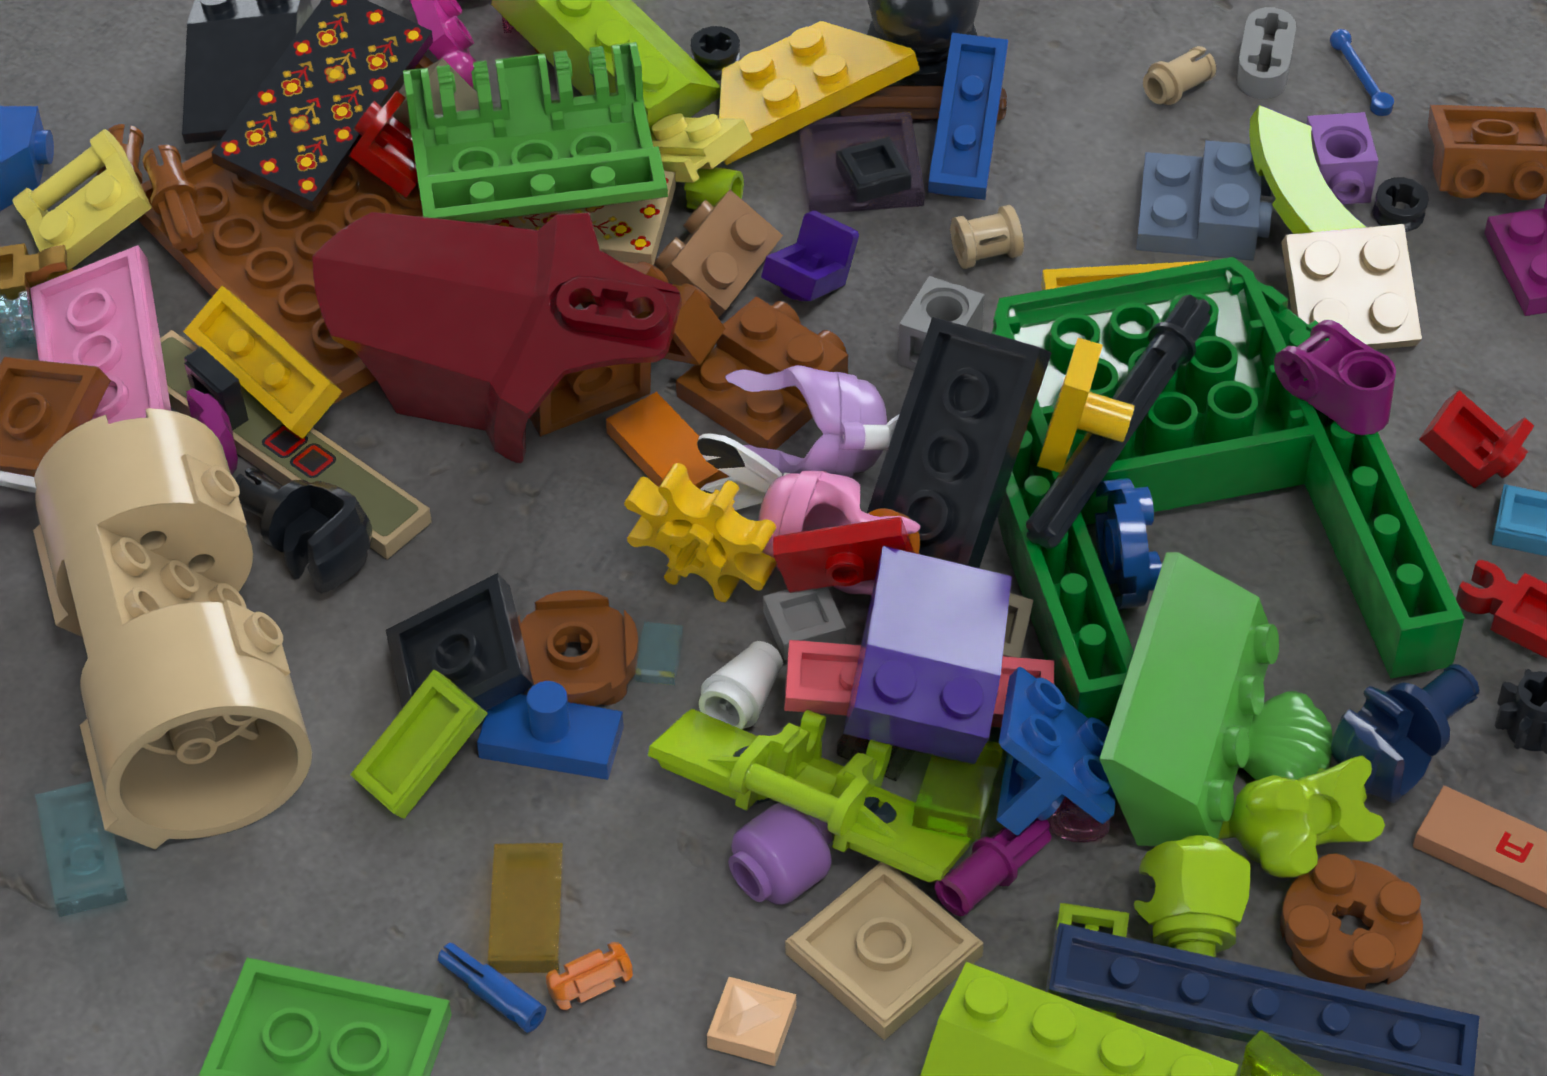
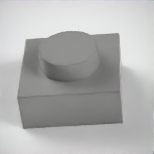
(803, 617)

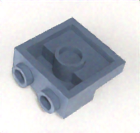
(1204, 203)

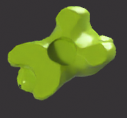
(1286, 818)

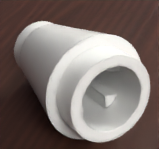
(741, 686)

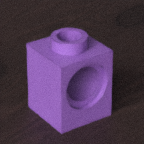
(1345, 155)

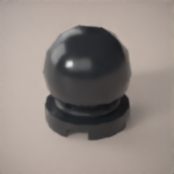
(925, 29)

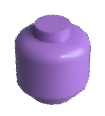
(780, 854)

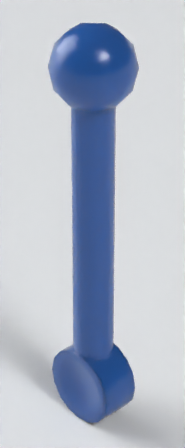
(1381, 102)

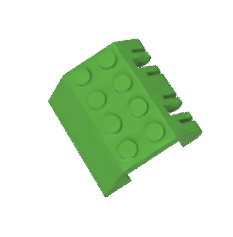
(533, 149)

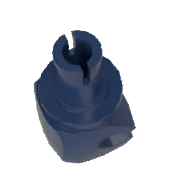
(1403, 729)

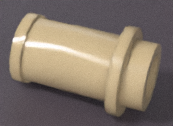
(1169, 80)

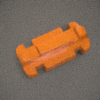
(589, 975)

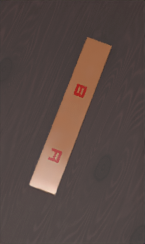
(1486, 844)

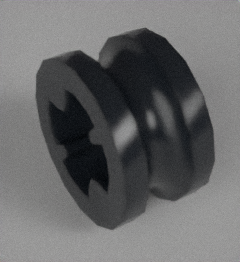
(715, 49)
(1400, 190)

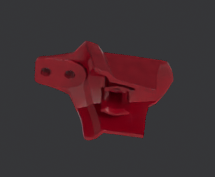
(484, 316)

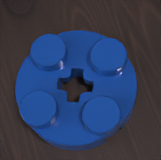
(1124, 541)

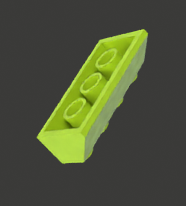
(669, 75)
(1019, 1030)

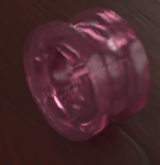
(1075, 824)

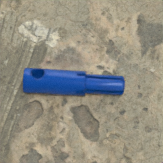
(494, 988)

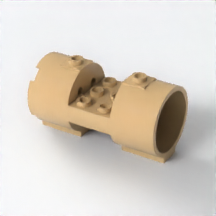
(180, 681)

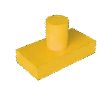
(1082, 409)

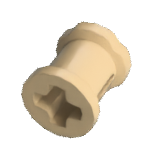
(987, 236)

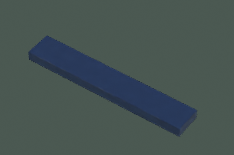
(1242, 999)

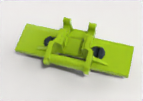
(794, 773)

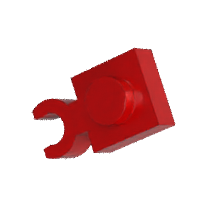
(1516, 608)

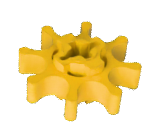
(701, 532)

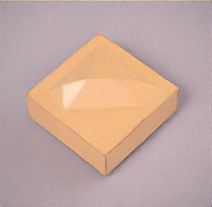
(751, 1021)

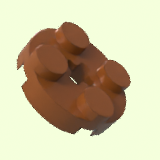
(603, 632)
(1359, 890)

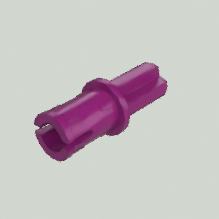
(990, 865)

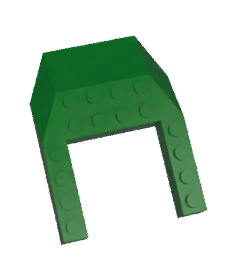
(1209, 437)

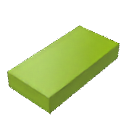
(418, 744)

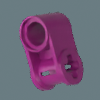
(1343, 376)

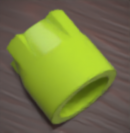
(713, 186)

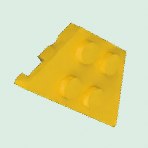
(807, 80)

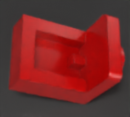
(387, 146)
(1474, 442)

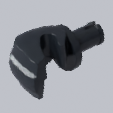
(310, 525)

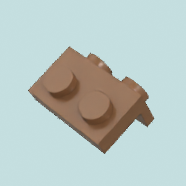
(721, 251)

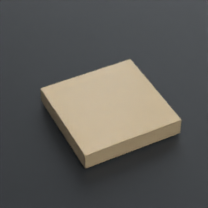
(884, 949)

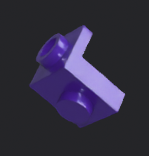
(816, 261)

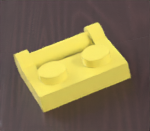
(94, 211)

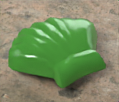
(1289, 738)

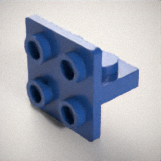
(1049, 756)

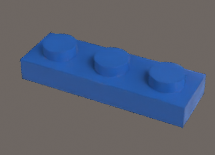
(968, 116)

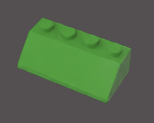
(1188, 704)

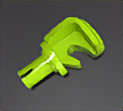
(1196, 895)

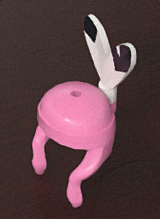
(791, 500)

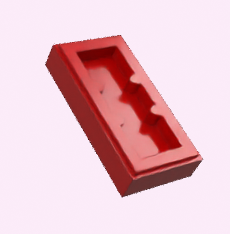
(837, 553)

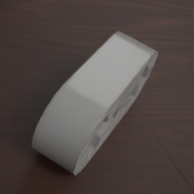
(1272, 53)

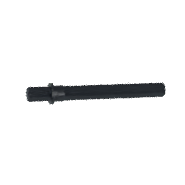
(1168, 347)

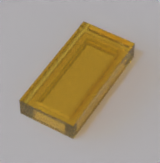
(526, 908)

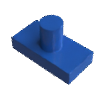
(552, 733)

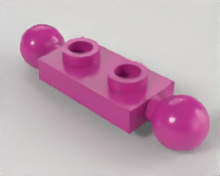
(449, 34)

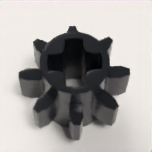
(1525, 711)

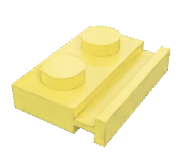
(697, 142)

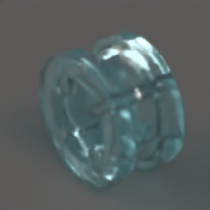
(17, 319)

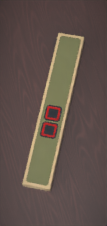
(287, 457)

